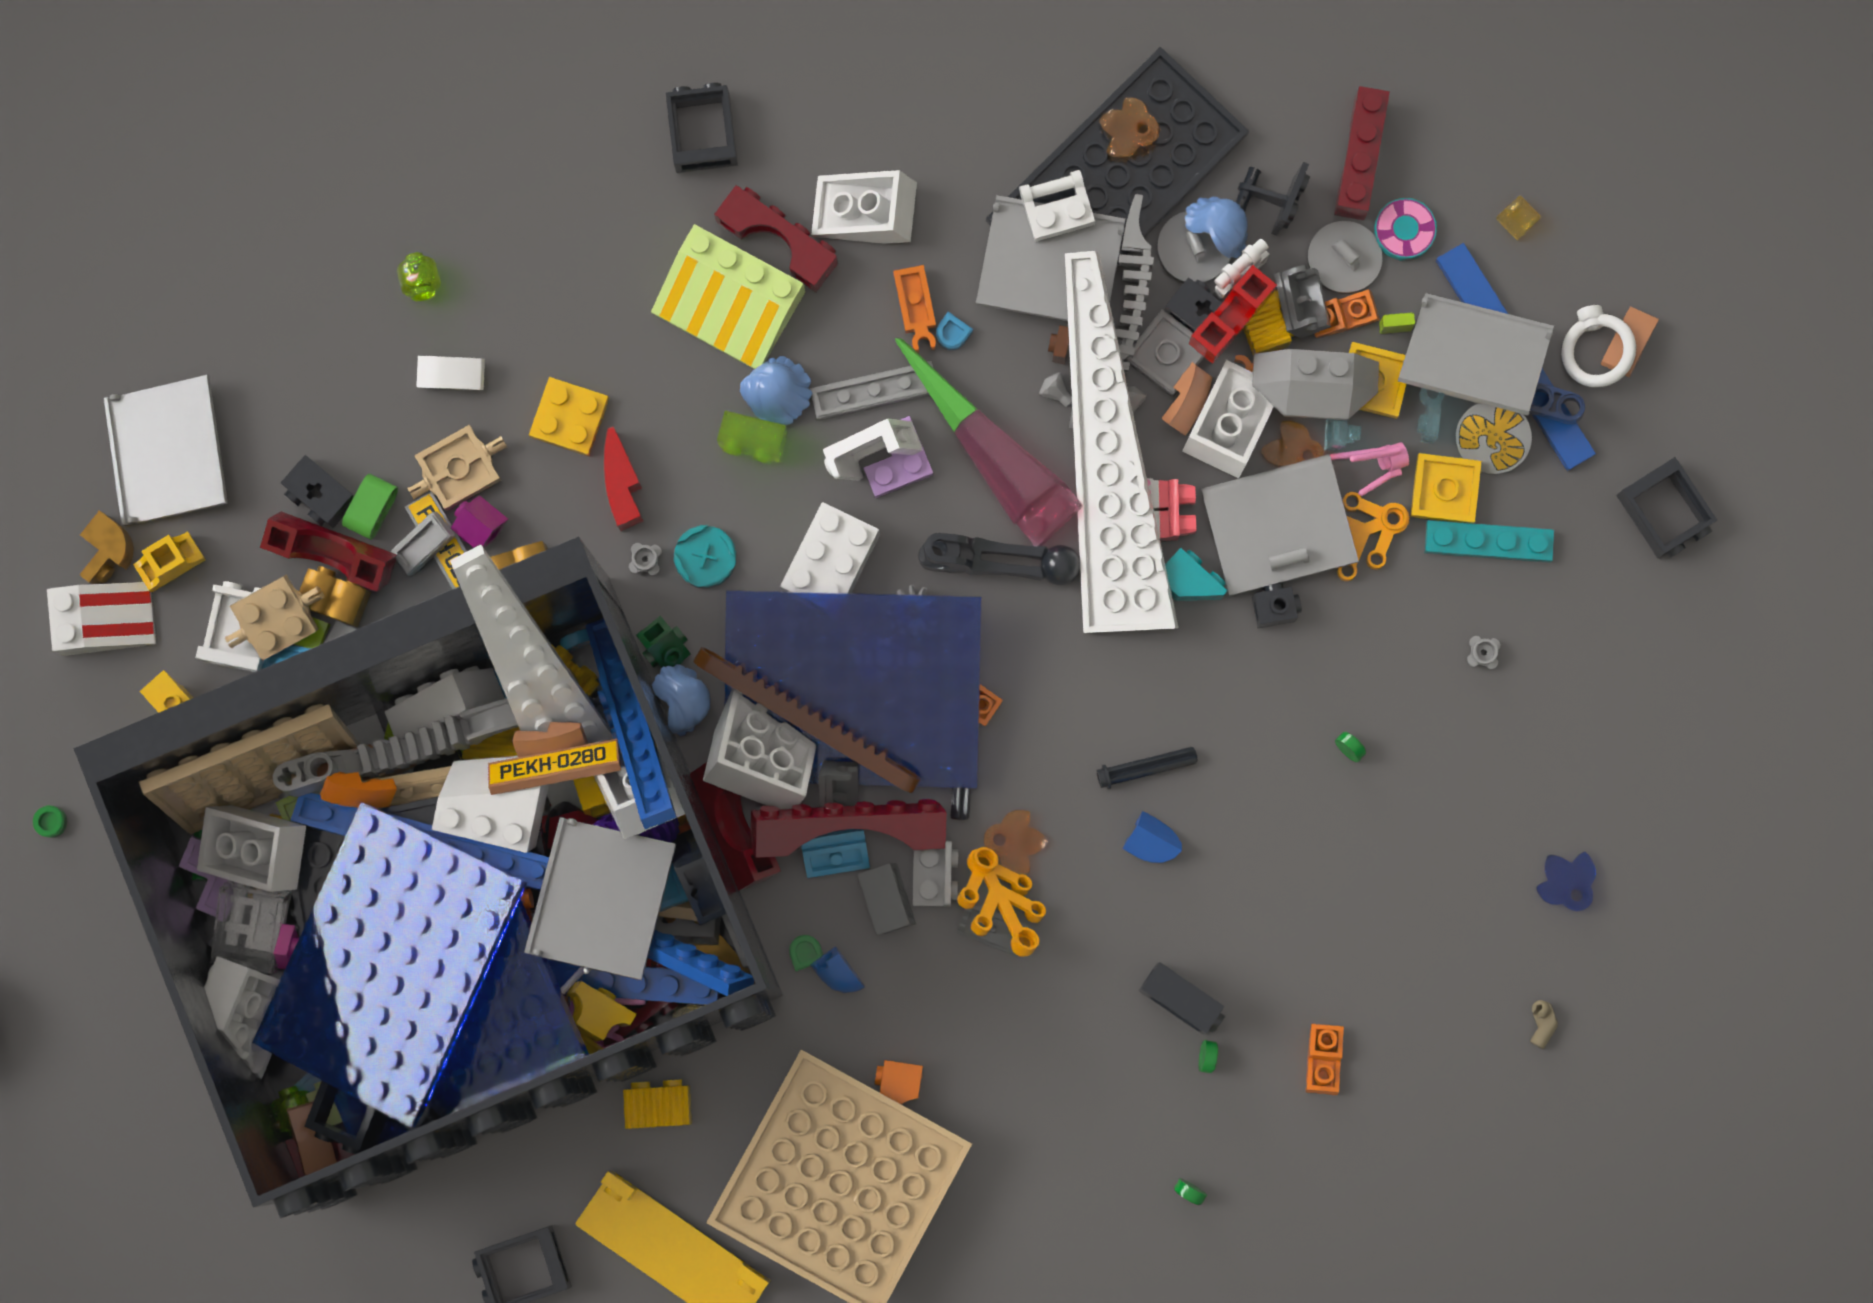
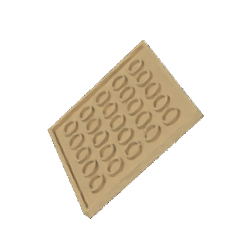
(244, 770)
(839, 1182)

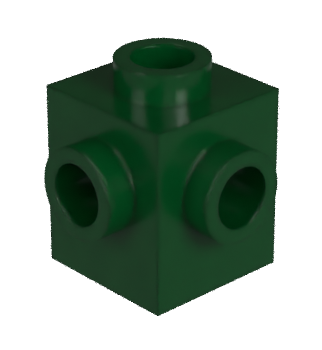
(663, 644)

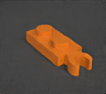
(915, 304)

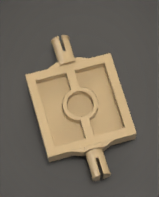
(457, 468)
(274, 617)

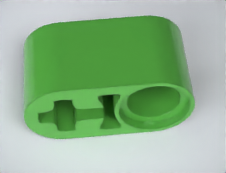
(370, 506)

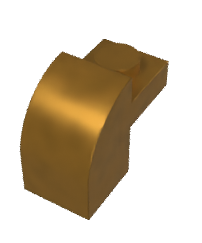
(113, 545)

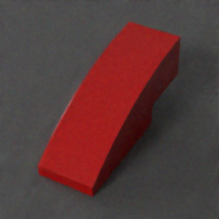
(620, 482)

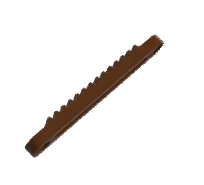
(806, 719)

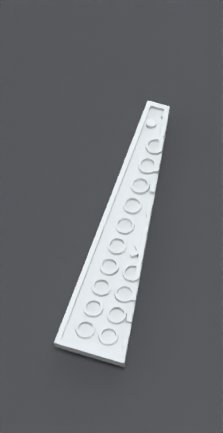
(1117, 528)
(525, 661)

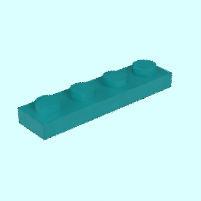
(1489, 541)

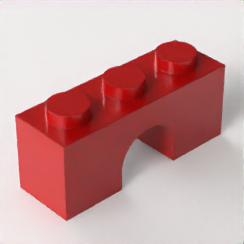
(1233, 314)

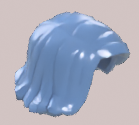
(1223, 221)
(777, 390)
(685, 696)

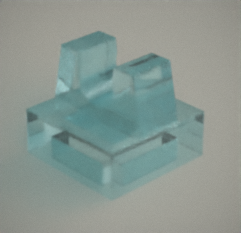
(1339, 433)

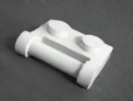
(1061, 215)

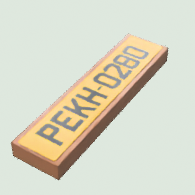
(554, 766)

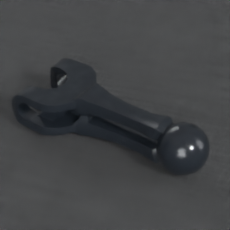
(963, 554)

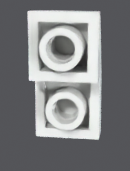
(450, 373)

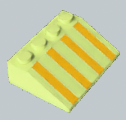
(727, 297)

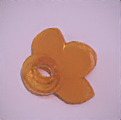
(1124, 128)
(1292, 445)
(1020, 841)

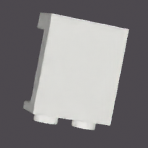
(893, 434)
(223, 623)

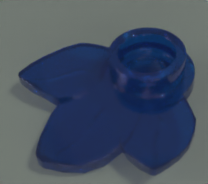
(1564, 878)

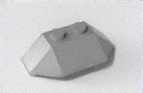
(1315, 382)

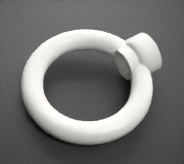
(1592, 319)

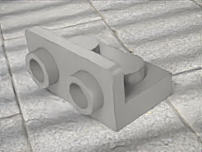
(933, 877)

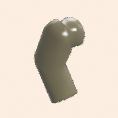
(1546, 1023)

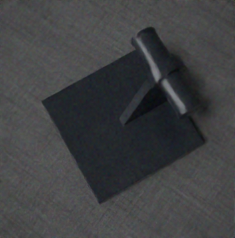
(1286, 202)

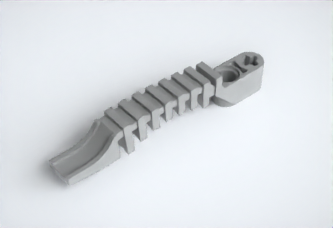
(1135, 242)
(457, 734)

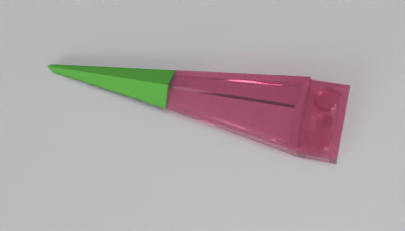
(1023, 486)

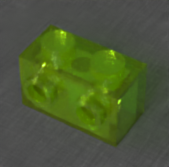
(752, 437)

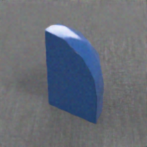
(1152, 840)
(837, 972)

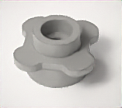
(638, 552)
(1491, 647)

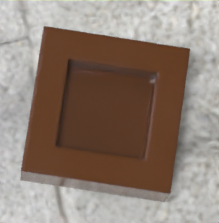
(1059, 345)

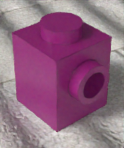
(478, 522)

